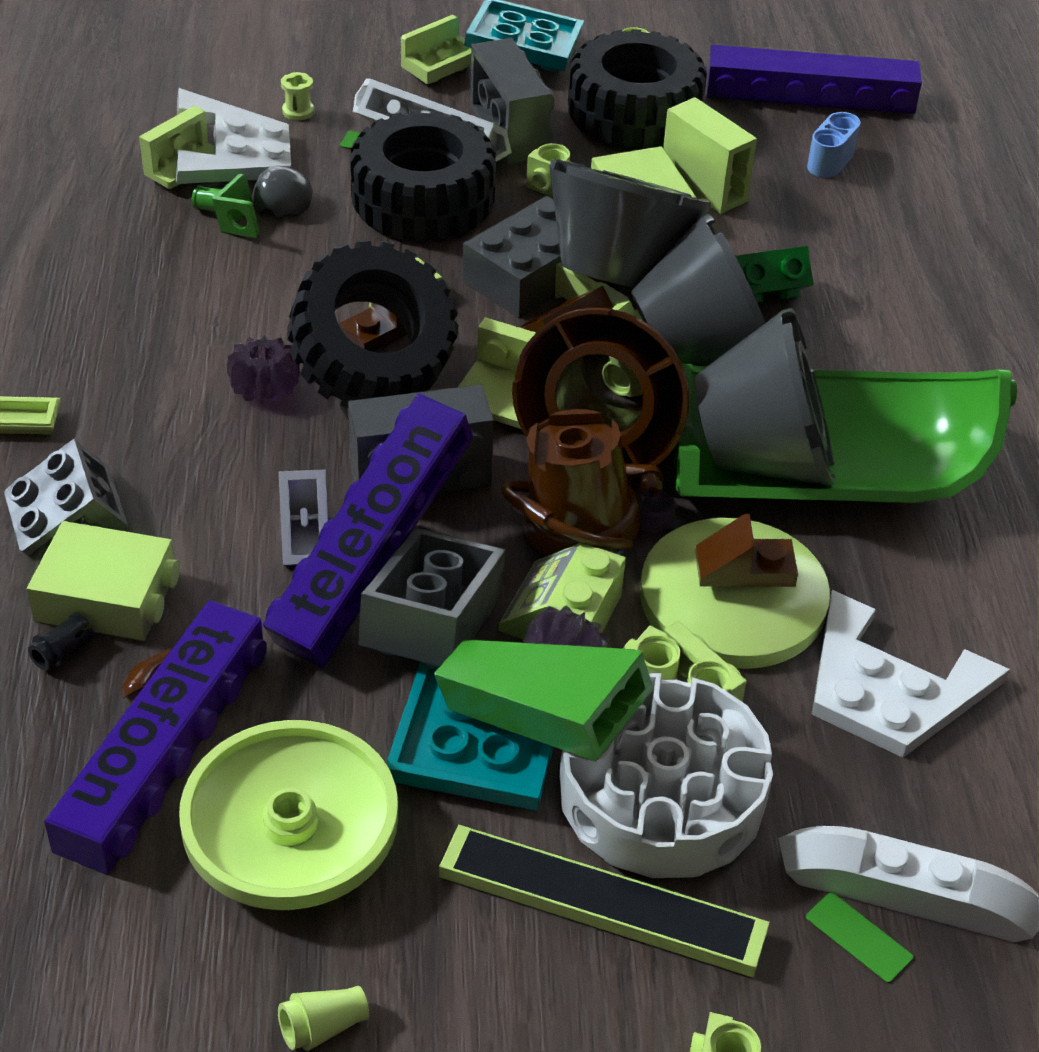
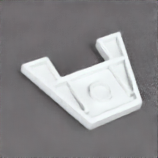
(242, 143)
(885, 696)

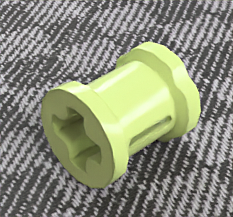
(297, 96)

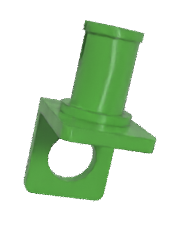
(230, 206)

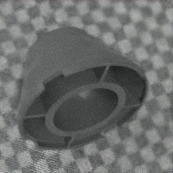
(616, 223)
(699, 296)
(766, 407)

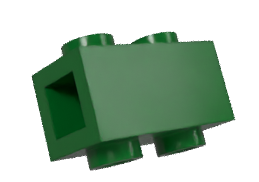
(777, 272)

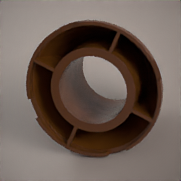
(552, 379)

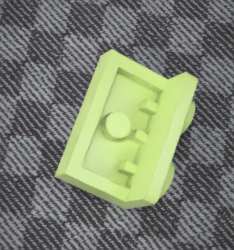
(435, 50)
(161, 144)

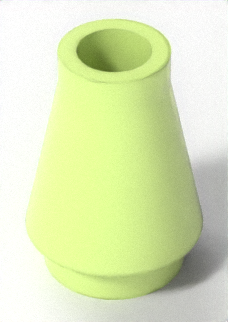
(320, 1015)

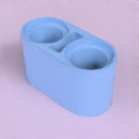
(833, 144)

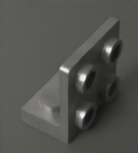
(63, 489)

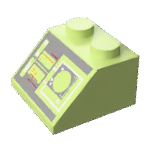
(576, 577)

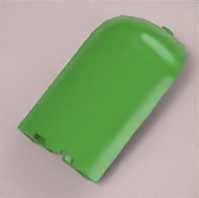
(888, 434)

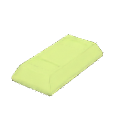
(28, 415)

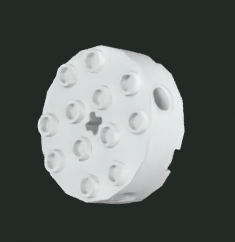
(674, 785)

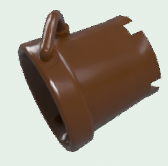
(576, 486)

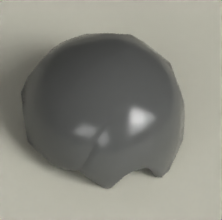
(282, 191)

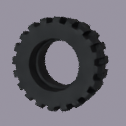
(628, 83)
(422, 176)
(381, 278)

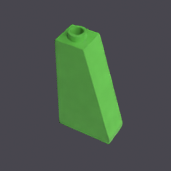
(547, 691)

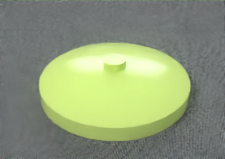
(738, 623)
(289, 814)

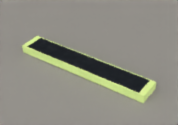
(605, 900)

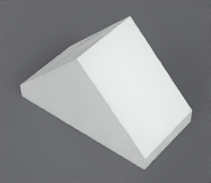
(302, 512)

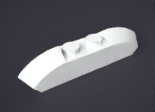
(380, 101)
(912, 880)

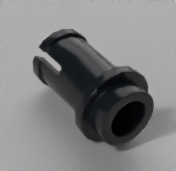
(50, 648)

